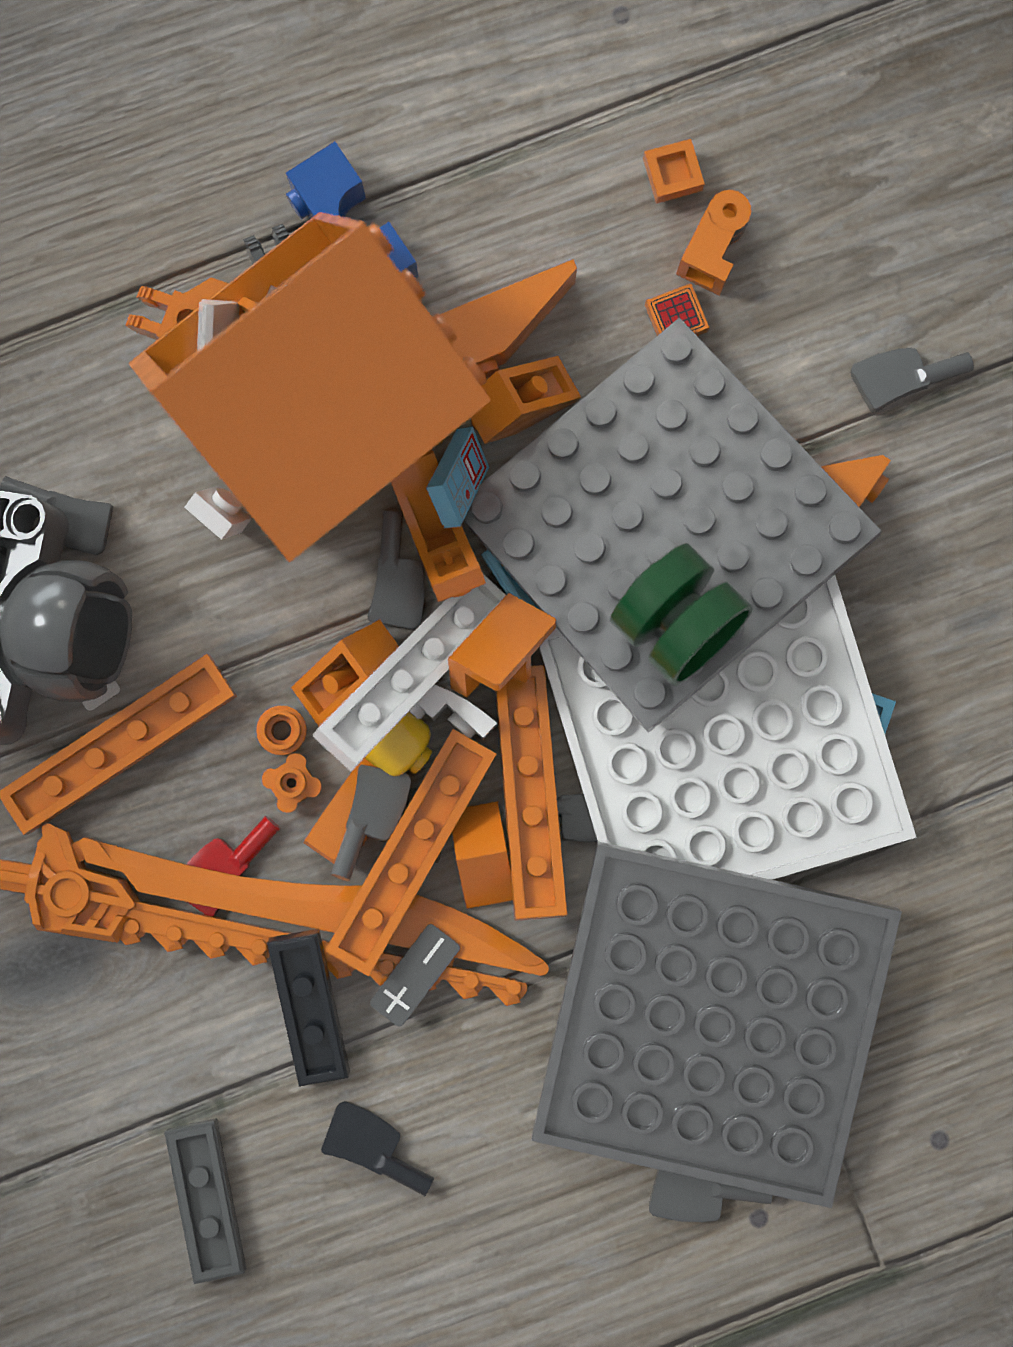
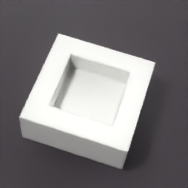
(219, 511)

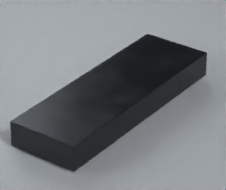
(308, 1007)

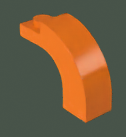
(442, 550)

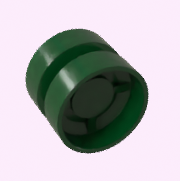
(670, 603)

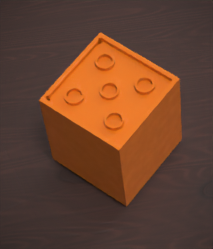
(317, 383)

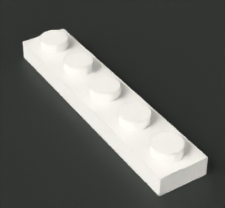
(404, 676)

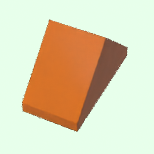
(482, 856)

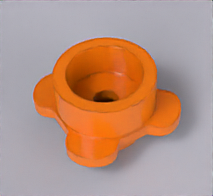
(305, 786)

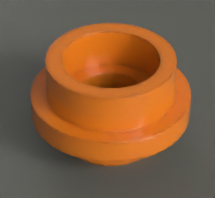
(266, 726)

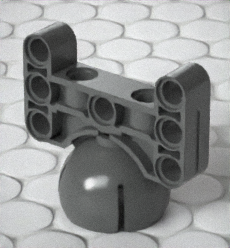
(49, 617)

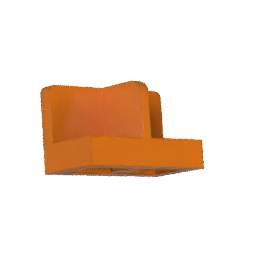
(500, 647)

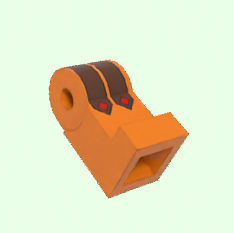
(719, 227)

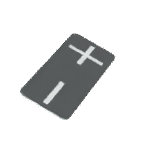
(415, 975)

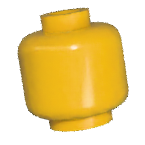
(403, 747)

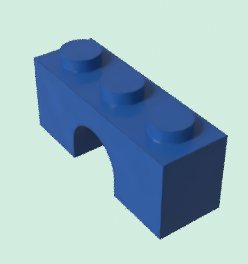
(333, 187)

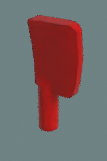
(223, 858)

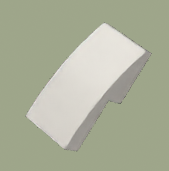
(465, 715)

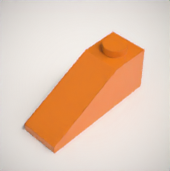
(501, 321)

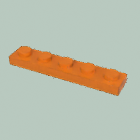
(116, 744)
(530, 798)
(410, 852)

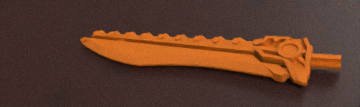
(103, 907)

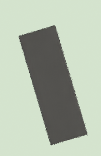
(205, 1201)

